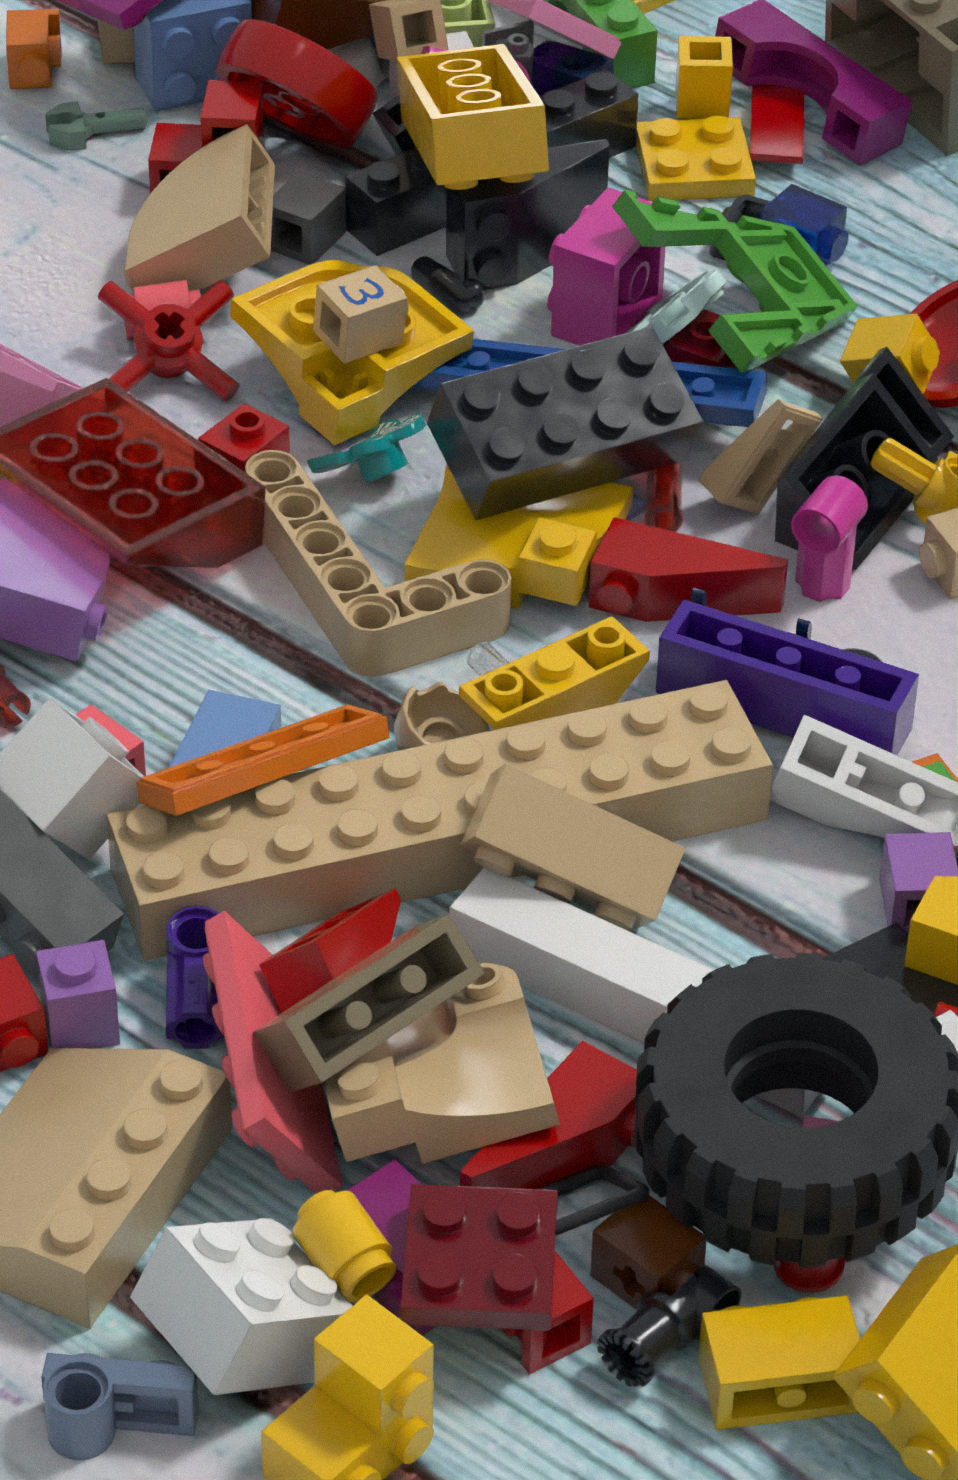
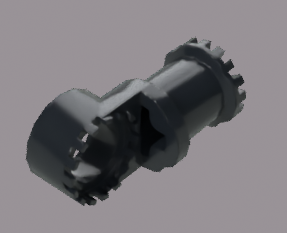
(664, 1325)

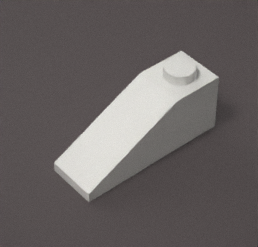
(862, 786)

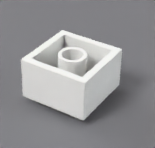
(238, 1303)

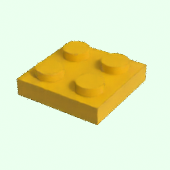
(695, 158)

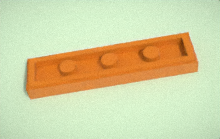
(261, 759)

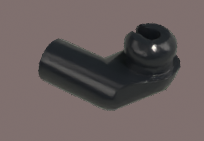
(447, 285)

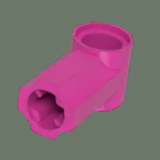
(827, 537)

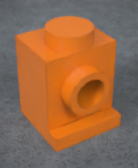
(32, 47)

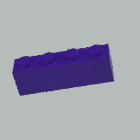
(787, 676)

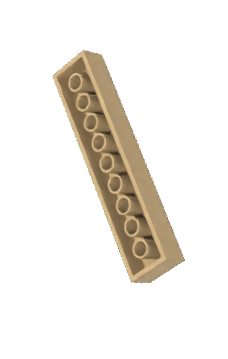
(398, 818)

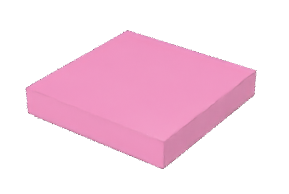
(563, 25)

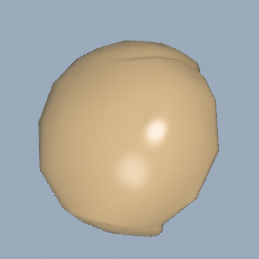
(434, 717)

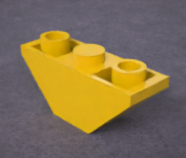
(561, 678)

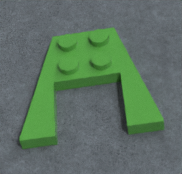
(772, 259)

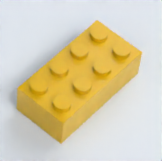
(473, 116)

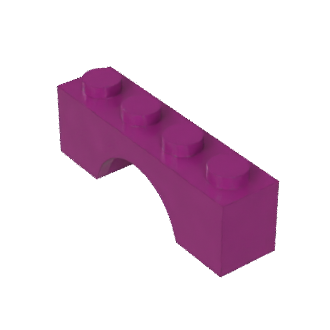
(773, 49)

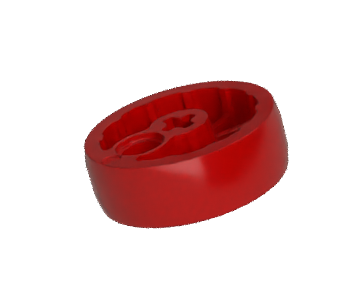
(300, 82)

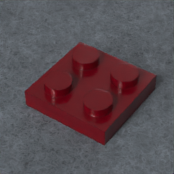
(479, 1257)

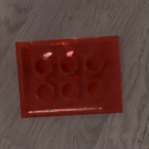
(133, 480)

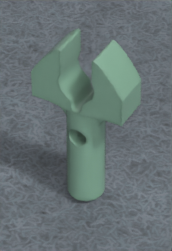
(71, 127)

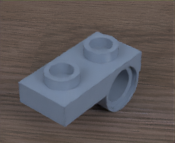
(114, 1396)

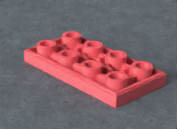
(285, 1124)

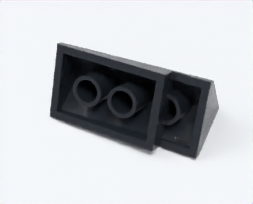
(874, 408)

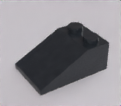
(507, 229)

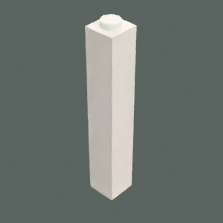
(582, 960)

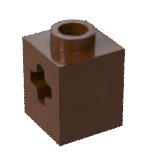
(645, 1251)

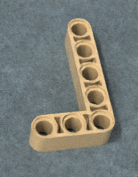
(368, 623)

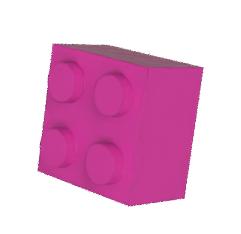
(602, 275)

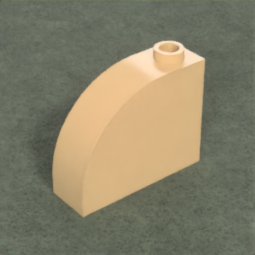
(205, 216)

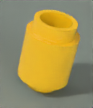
(344, 1243)

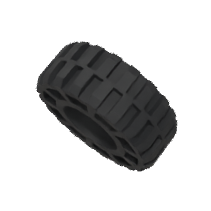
(783, 1186)

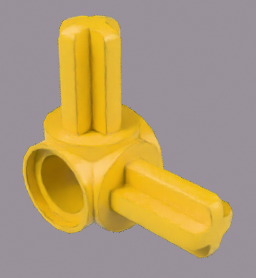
(932, 484)

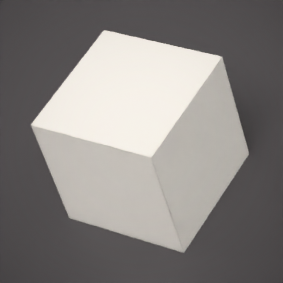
(68, 776)

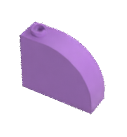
(48, 578)

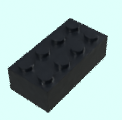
(563, 422)

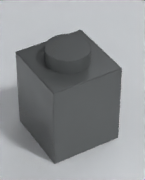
(307, 217)

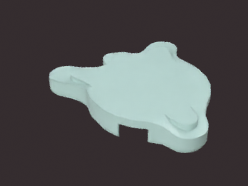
(683, 306)

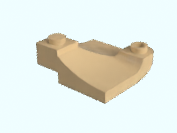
(448, 1078)

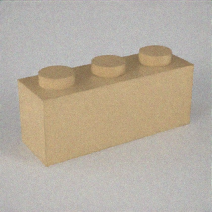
(571, 848)

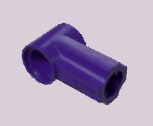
(188, 986)

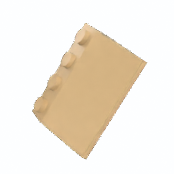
(97, 1165)

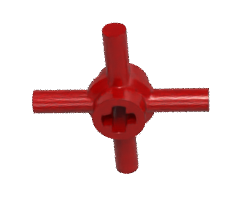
(170, 339)

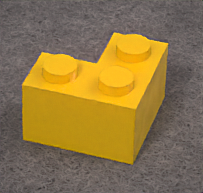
(366, 1404)

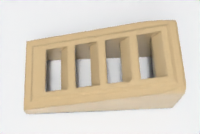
(752, 464)

